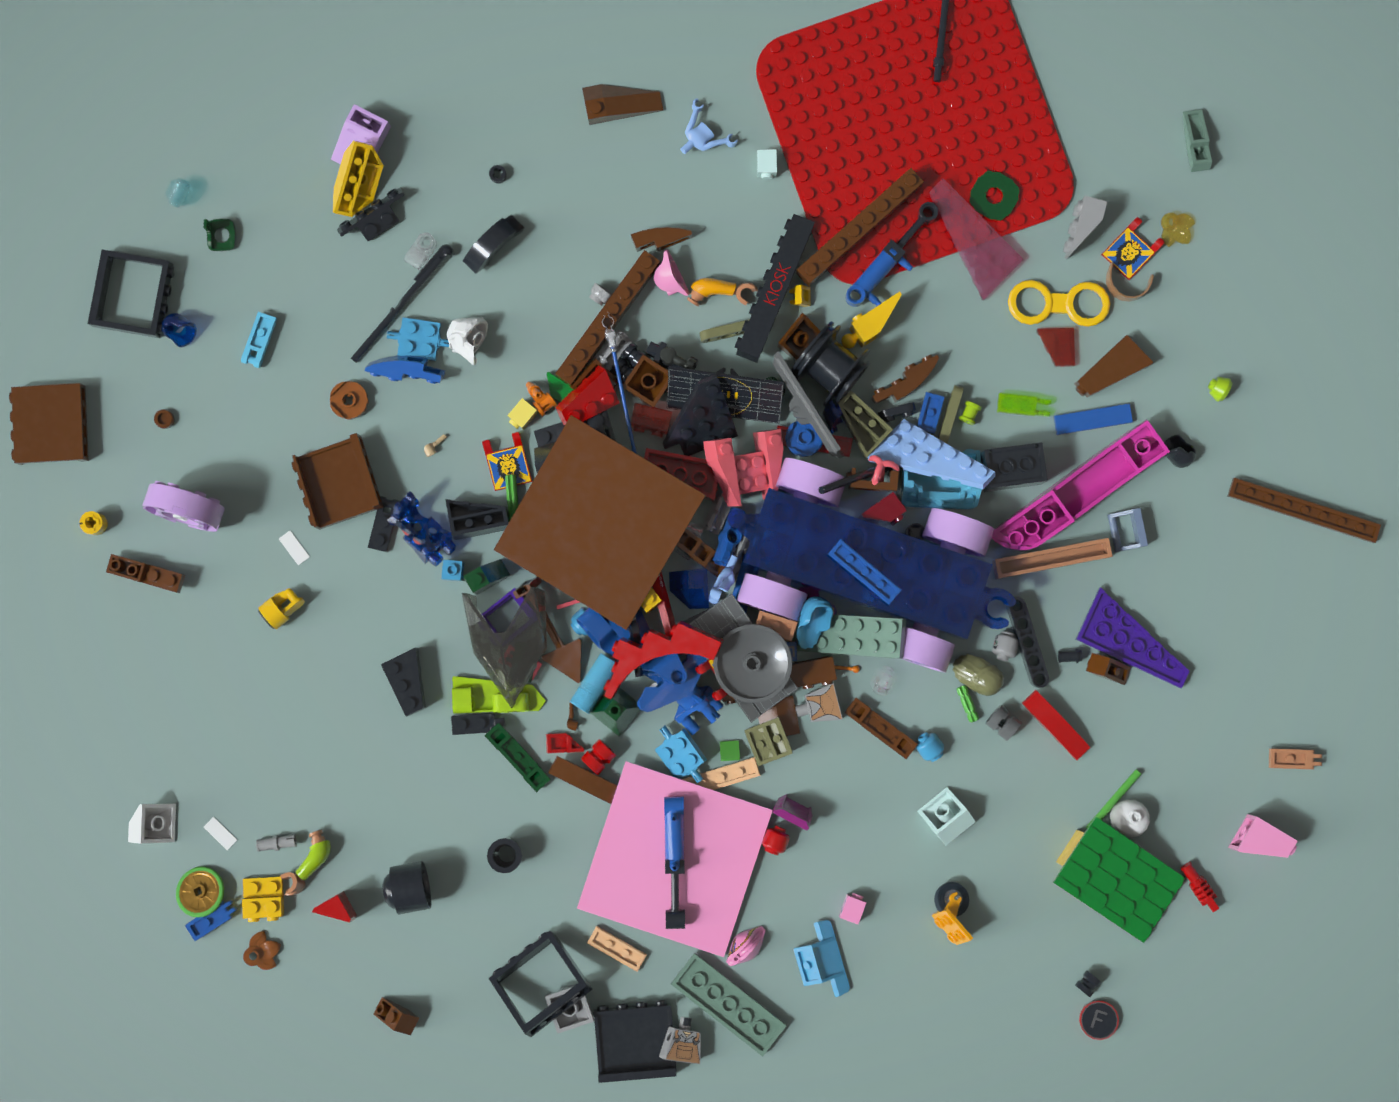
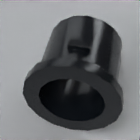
(494, 860)

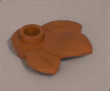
(264, 950)

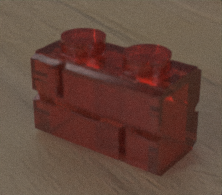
(651, 420)

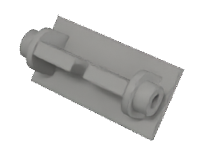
(605, 356)
(717, 515)

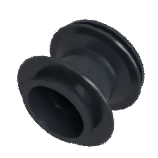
(831, 364)

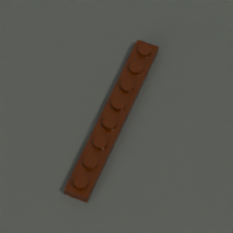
(1304, 510)

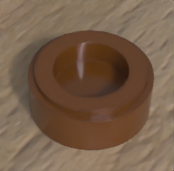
(164, 419)

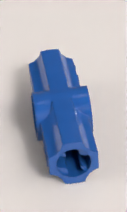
(725, 546)

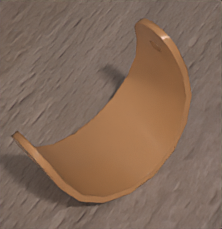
(1111, 288)

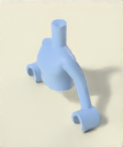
(701, 135)
(724, 581)

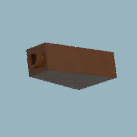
(1113, 367)

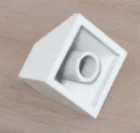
(153, 824)

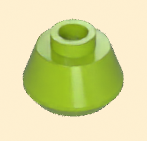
(1219, 388)

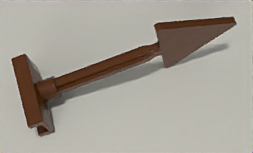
(566, 656)

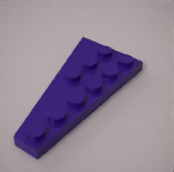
(1122, 637)

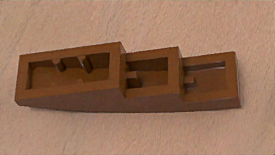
(699, 552)
(583, 779)

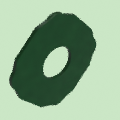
(994, 180)

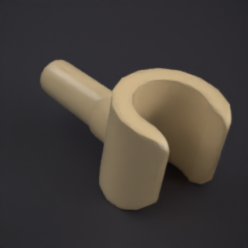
(429, 448)

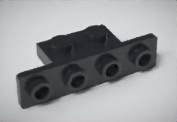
(375, 218)

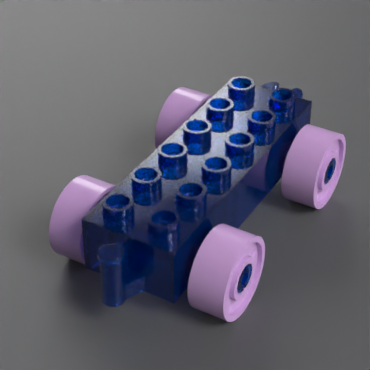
(938, 583)

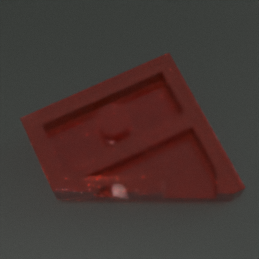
(1059, 345)

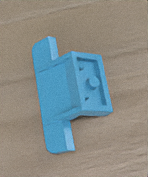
(822, 960)

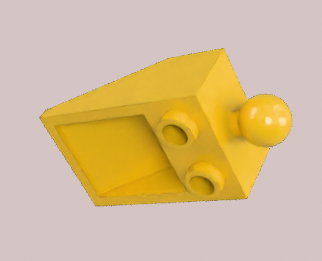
(869, 326)

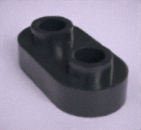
(905, 410)

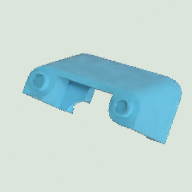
(935, 492)

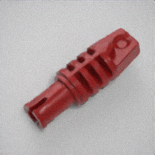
(1200, 887)

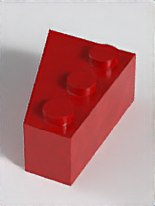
(589, 398)

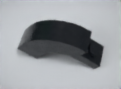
(491, 242)

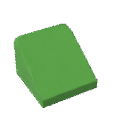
(729, 750)

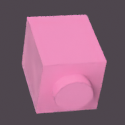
(852, 908)

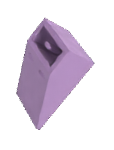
(361, 127)

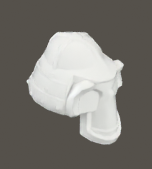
(466, 336)

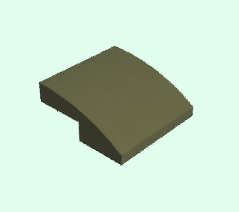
(768, 741)

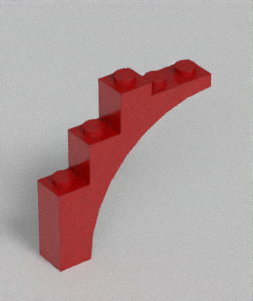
(684, 639)

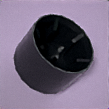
(407, 888)

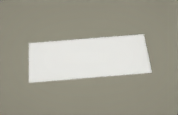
(294, 547)
(220, 833)

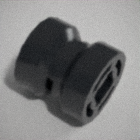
(632, 354)
(624, 369)
(916, 529)
(1088, 983)

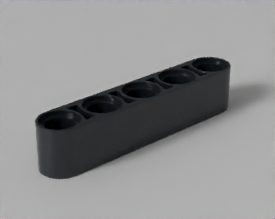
(1026, 652)

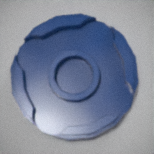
(802, 439)

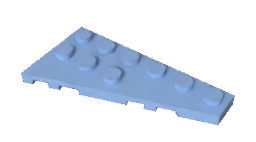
(927, 455)

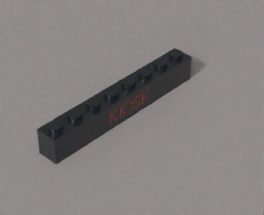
(775, 288)

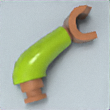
(317, 856)

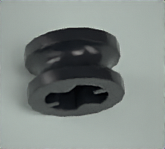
(492, 173)

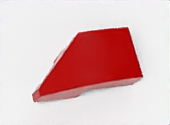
(561, 744)

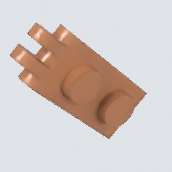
(1293, 759)

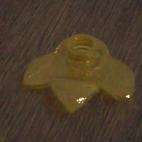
(1178, 231)

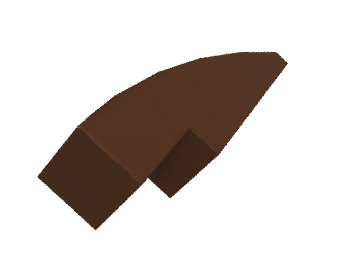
(660, 237)

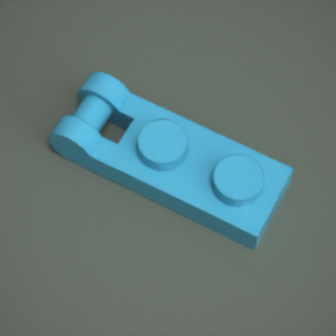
(259, 339)

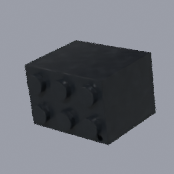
(1015, 466)

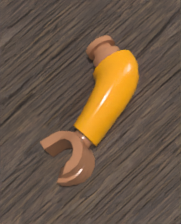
(709, 286)

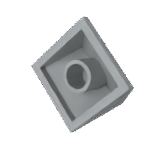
(573, 1017)

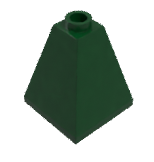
(627, 711)

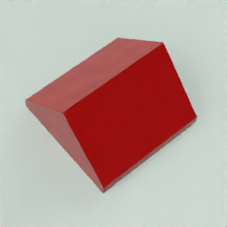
(337, 908)

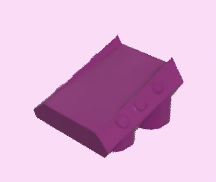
(793, 812)

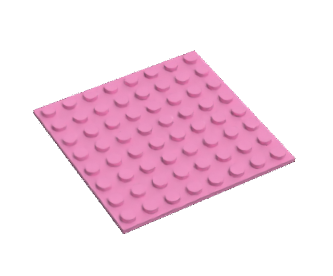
(719, 856)

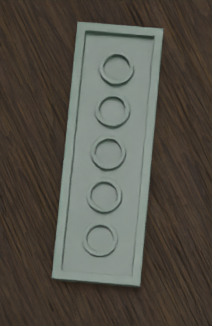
(862, 637)
(728, 1004)

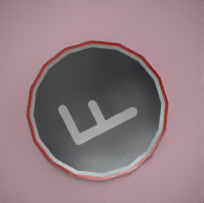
(1098, 1020)

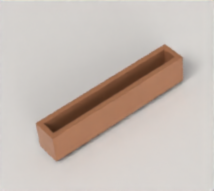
(1052, 558)

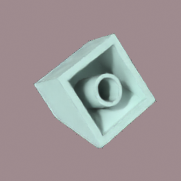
(946, 816)

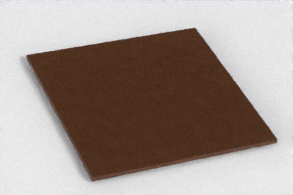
(599, 522)

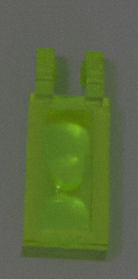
(1021, 405)

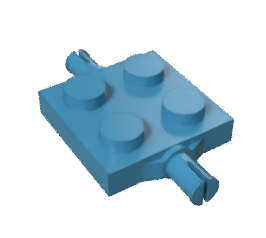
(418, 338)
(680, 754)

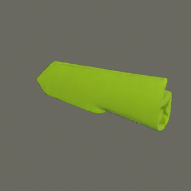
(482, 695)

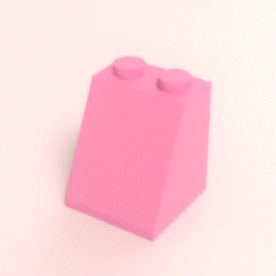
(1261, 838)

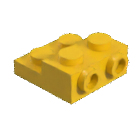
(263, 898)

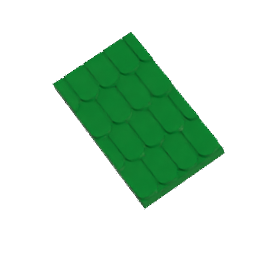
(1117, 878)

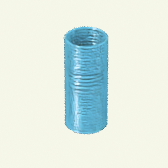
(597, 679)

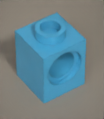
(453, 570)

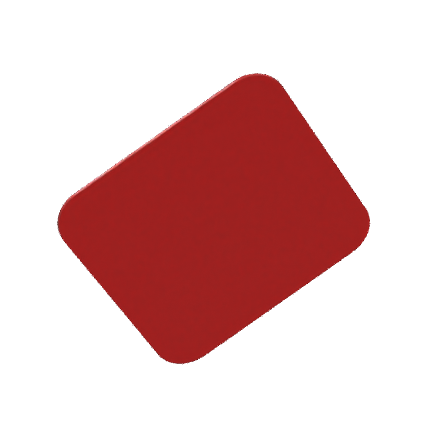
(863, 109)

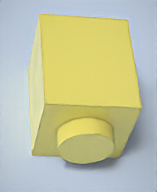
(522, 414)

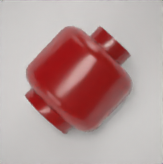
(775, 840)

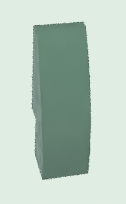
(1196, 140)

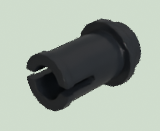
(1070, 656)

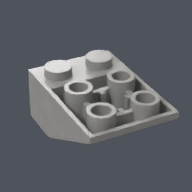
(1088, 215)

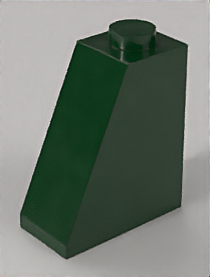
(486, 576)

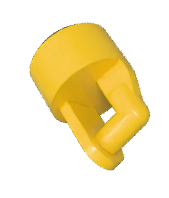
(272, 611)

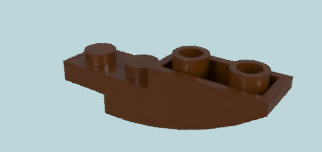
(912, 377)
(145, 573)

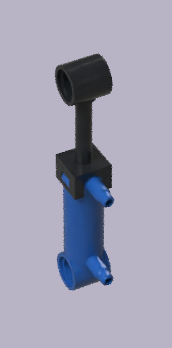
(887, 260)
(674, 857)

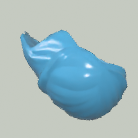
(814, 619)

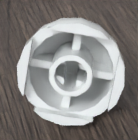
(1130, 818)

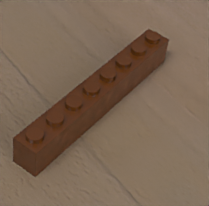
(859, 227)
(616, 308)

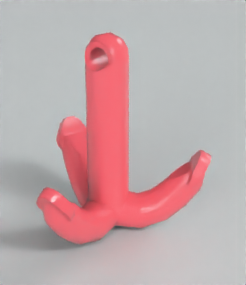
(880, 468)

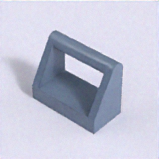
(1138, 529)

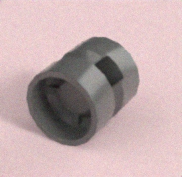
(1009, 727)

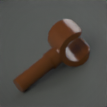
(571, 723)

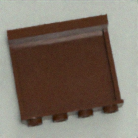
(49, 423)
(337, 482)

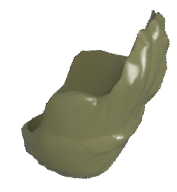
(978, 674)

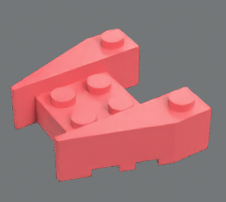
(746, 471)

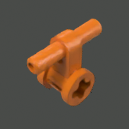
(542, 402)

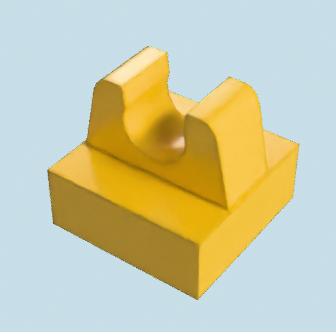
(802, 296)

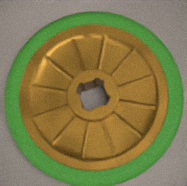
(212, 892)

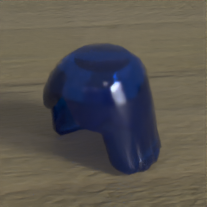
(173, 323)

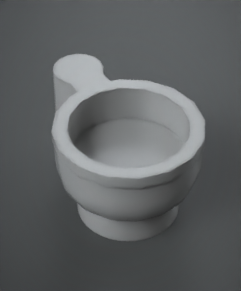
(599, 294)

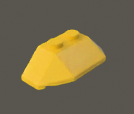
(356, 179)

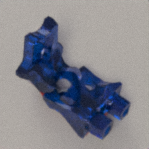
(423, 542)

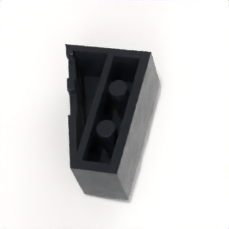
(406, 681)

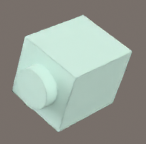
(766, 164)

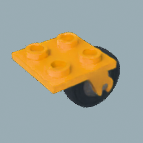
(952, 901)

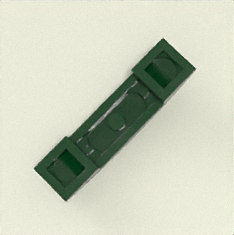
(518, 757)

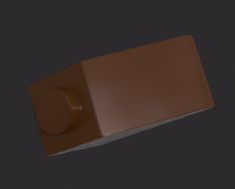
(1108, 668)

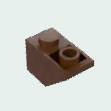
(396, 1016)

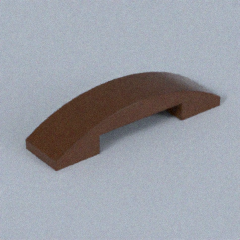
(880, 728)

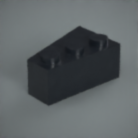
(475, 519)

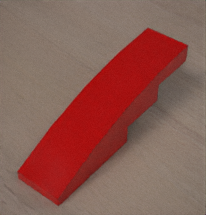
(1056, 725)

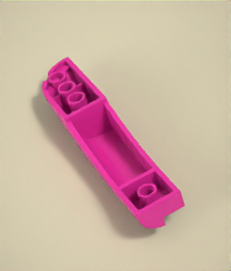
(1081, 489)

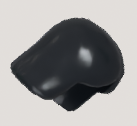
(1181, 453)

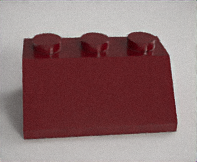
(885, 512)

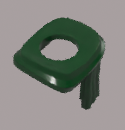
(215, 224)

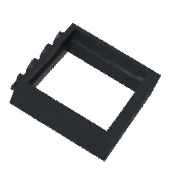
(101, 288)
(558, 1006)

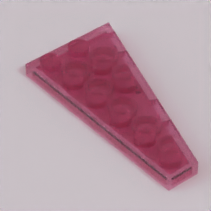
(978, 244)

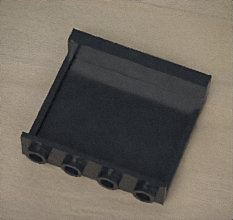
(632, 1040)

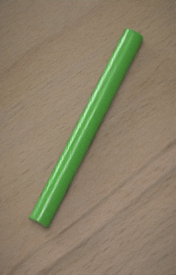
(1117, 796)

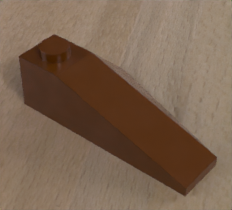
(613, 103)

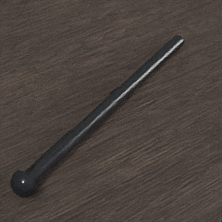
(420, 279)

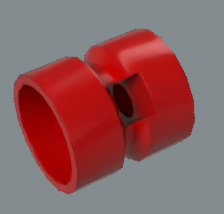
(598, 757)

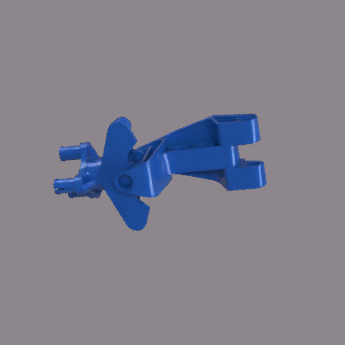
(674, 678)

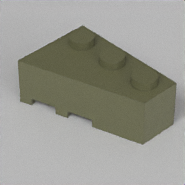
(863, 423)

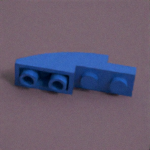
(398, 366)

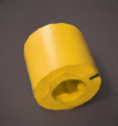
(93, 523)

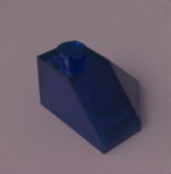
(690, 587)

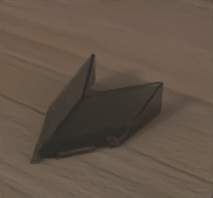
(512, 654)

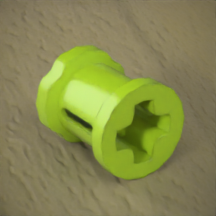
(970, 413)

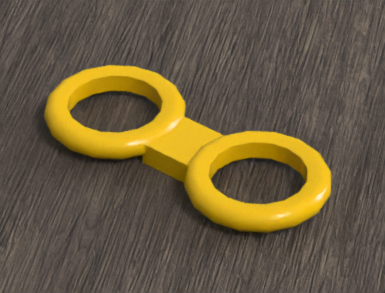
(1059, 303)

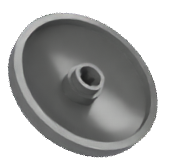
(753, 663)

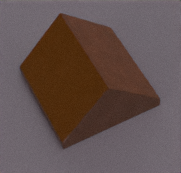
(798, 337)
(647, 381)

